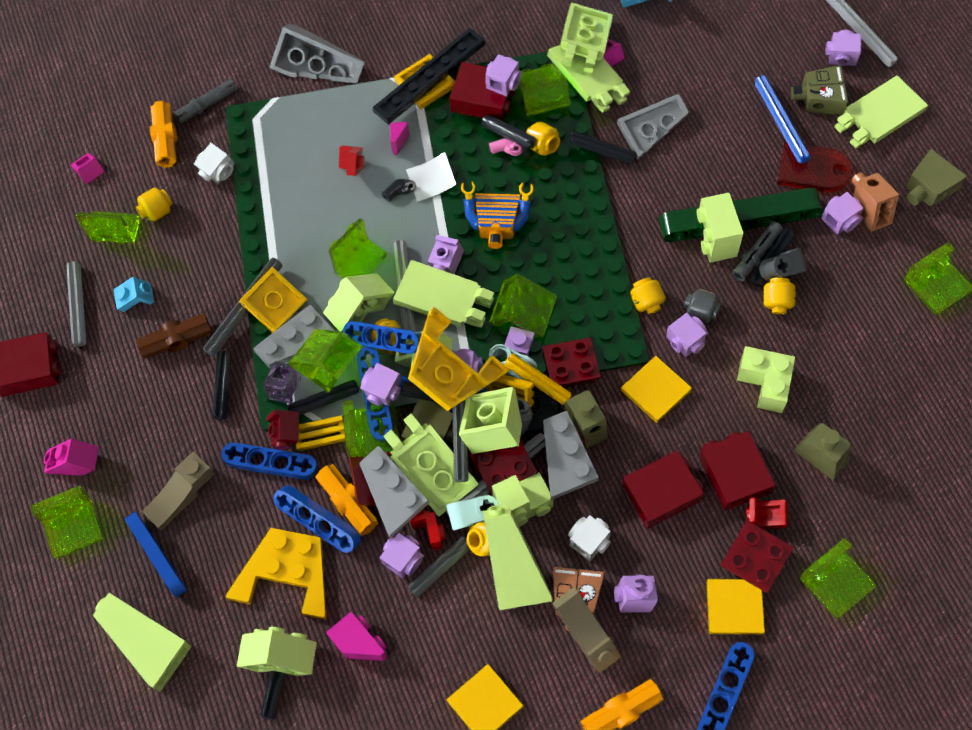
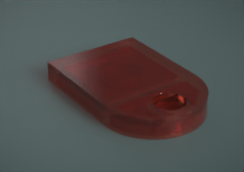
(817, 171)

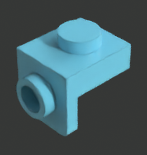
(133, 292)

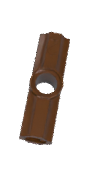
(173, 336)

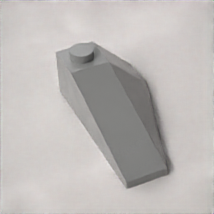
(308, 55)

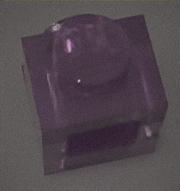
(281, 382)

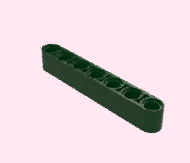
(751, 212)

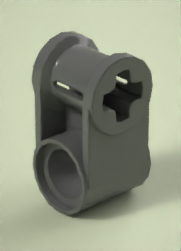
(783, 265)

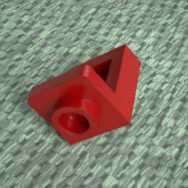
(351, 159)
(768, 513)
(435, 531)

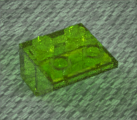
(325, 357)

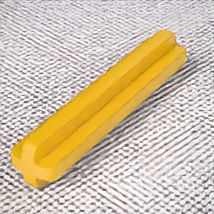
(539, 379)

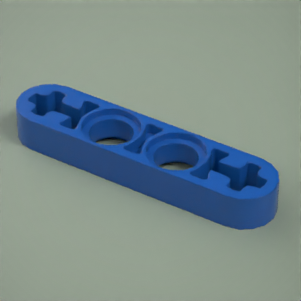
(383, 336)
(374, 424)
(269, 461)
(292, 503)
(156, 554)
(722, 691)

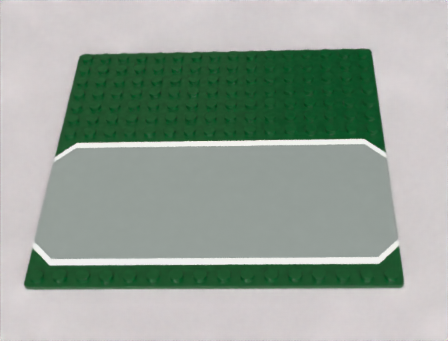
(300, 201)

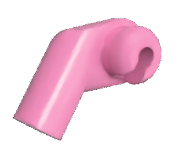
(506, 146)

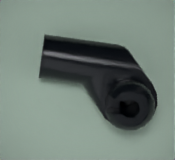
(399, 186)

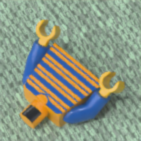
(497, 214)

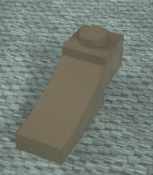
(179, 491)
(586, 630)

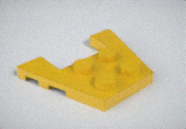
(442, 372)
(289, 560)

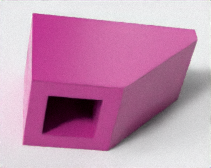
(71, 458)
(354, 640)

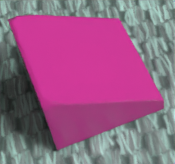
(613, 52)
(398, 134)
(87, 168)

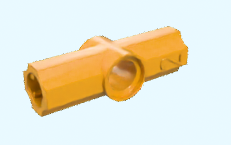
(163, 134)
(345, 500)
(624, 708)

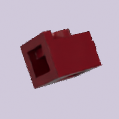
(283, 429)

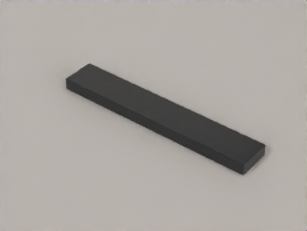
(428, 76)

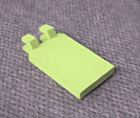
(585, 35)
(592, 85)
(881, 112)
(451, 294)
(429, 465)

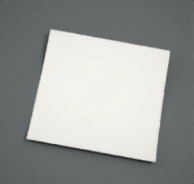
(431, 177)

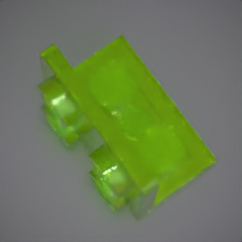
(544, 89)
(109, 226)
(355, 252)
(938, 280)
(523, 305)
(357, 430)
(68, 521)
(837, 580)

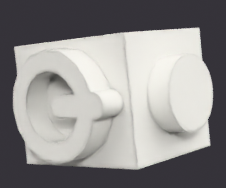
(214, 164)
(589, 537)

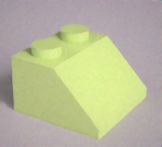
(491, 421)

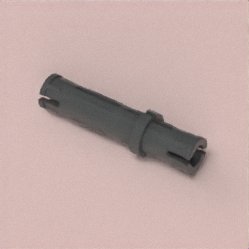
(197, 105)
(752, 258)

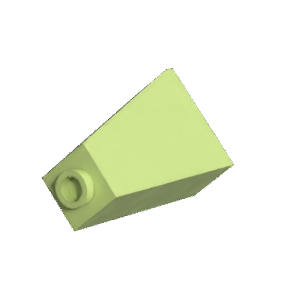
(513, 565)
(144, 642)

